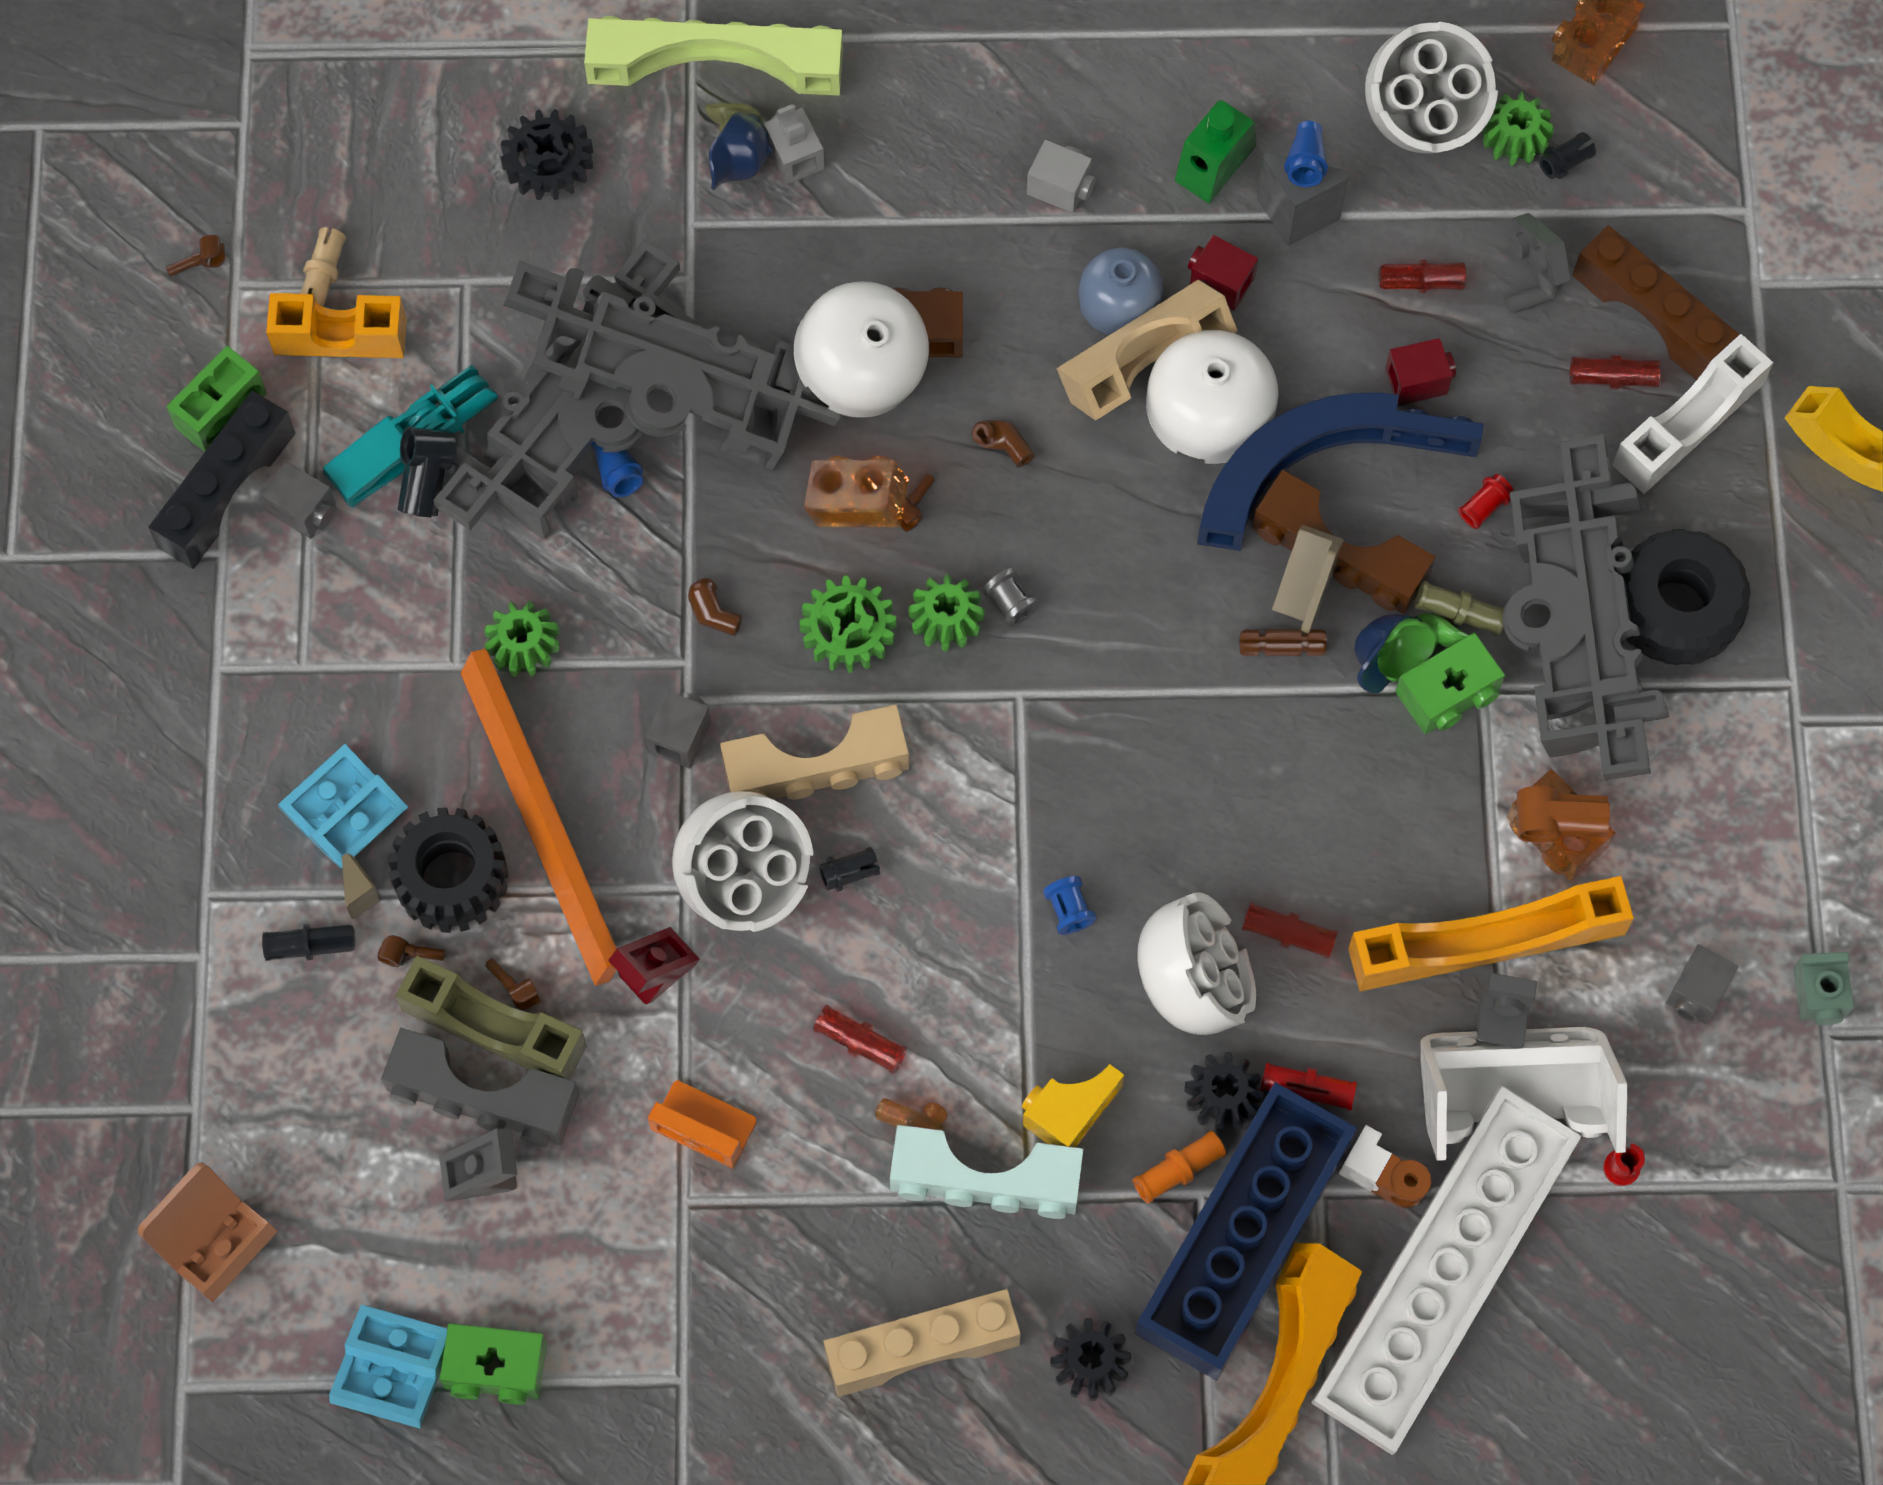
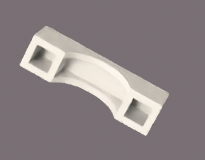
(1672, 435)

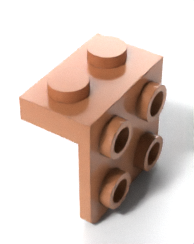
(205, 1231)

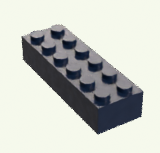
(1245, 1231)

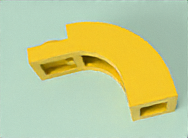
(1839, 434)

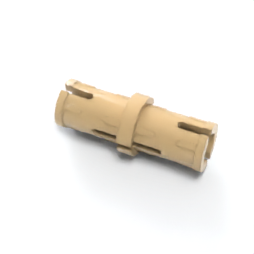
(322, 269)

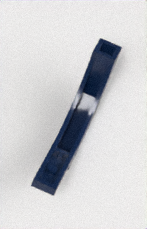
(1312, 429)

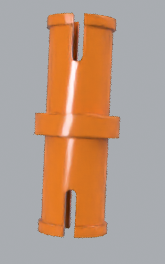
(1179, 1167)

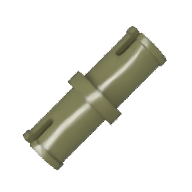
(1459, 608)

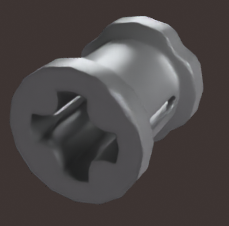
(1010, 597)

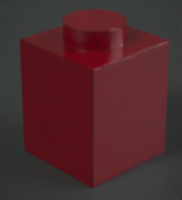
(1224, 269)
(1420, 371)

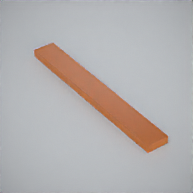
(540, 815)

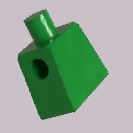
(1220, 140)

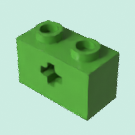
(1461, 664)
(475, 1346)

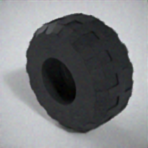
(1705, 567)

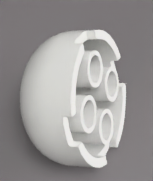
(1431, 88)
(861, 349)
(1210, 394)
(742, 861)
(1181, 964)

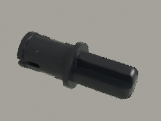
(308, 942)

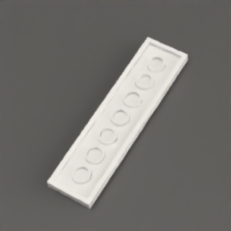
(1446, 1270)

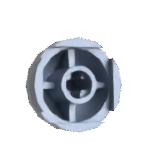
(1118, 288)

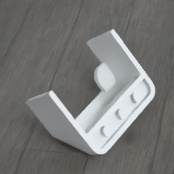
(1557, 1070)

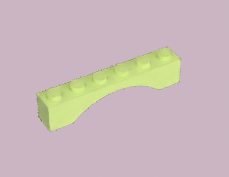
(631, 49)

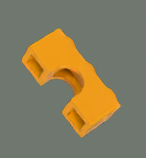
(305, 328)

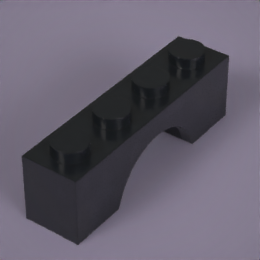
(195, 510)

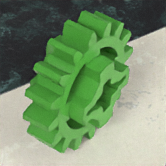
(835, 610)

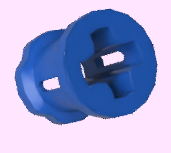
(1069, 905)

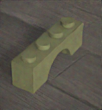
(465, 1012)

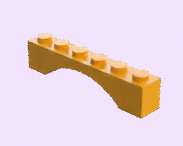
(1555, 922)
(1311, 1301)

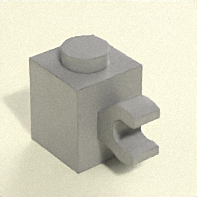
(794, 144)

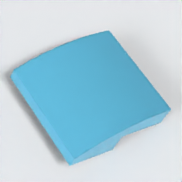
(342, 805)
(389, 1366)

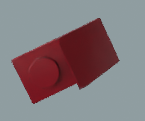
(653, 963)

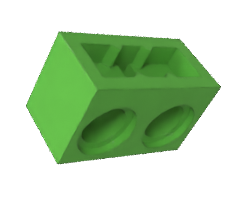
(214, 397)

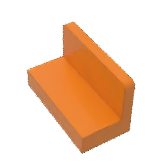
(702, 1123)

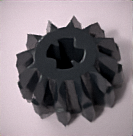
(1228, 1107)
(1072, 1356)

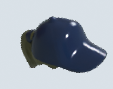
(741, 143)

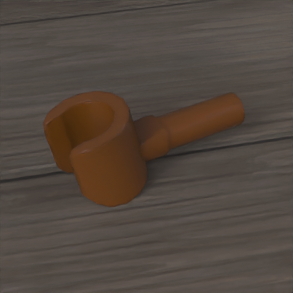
(210, 255)
(911, 513)
(395, 947)
(522, 994)

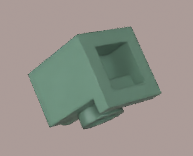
(1812, 1000)

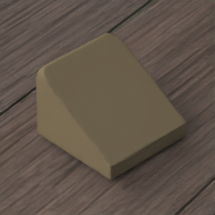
(358, 888)

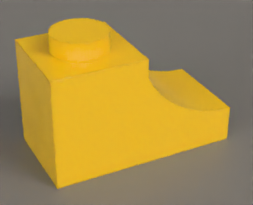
(1066, 1112)

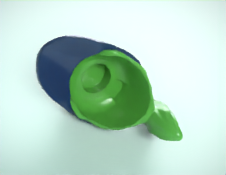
(1398, 644)

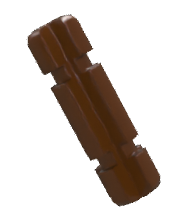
(1282, 642)

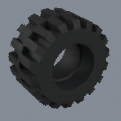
(440, 836)

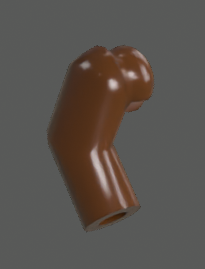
(1004, 437)
(707, 608)

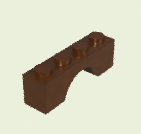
(1623, 274)
(1384, 571)

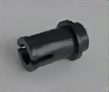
(1558, 160)
(848, 869)

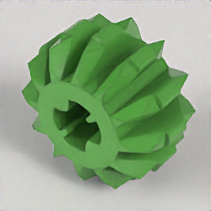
(1518, 129)
(952, 599)
(504, 642)

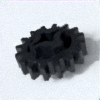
(547, 154)

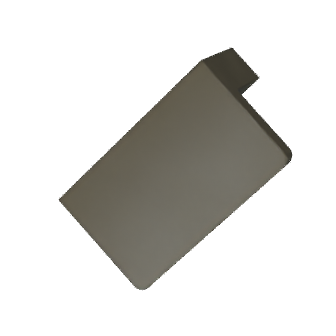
(1307, 575)

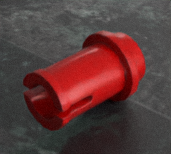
(1486, 501)
(1620, 1174)

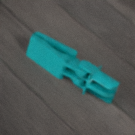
(375, 456)

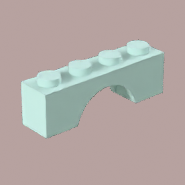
(1041, 1182)

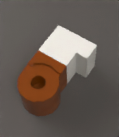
(1385, 1174)

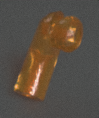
(898, 1114)

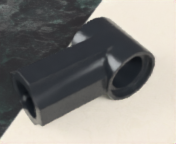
(425, 458)

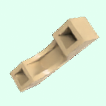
(1104, 372)
(870, 749)
(949, 1332)

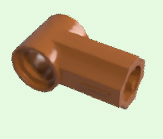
(1547, 815)

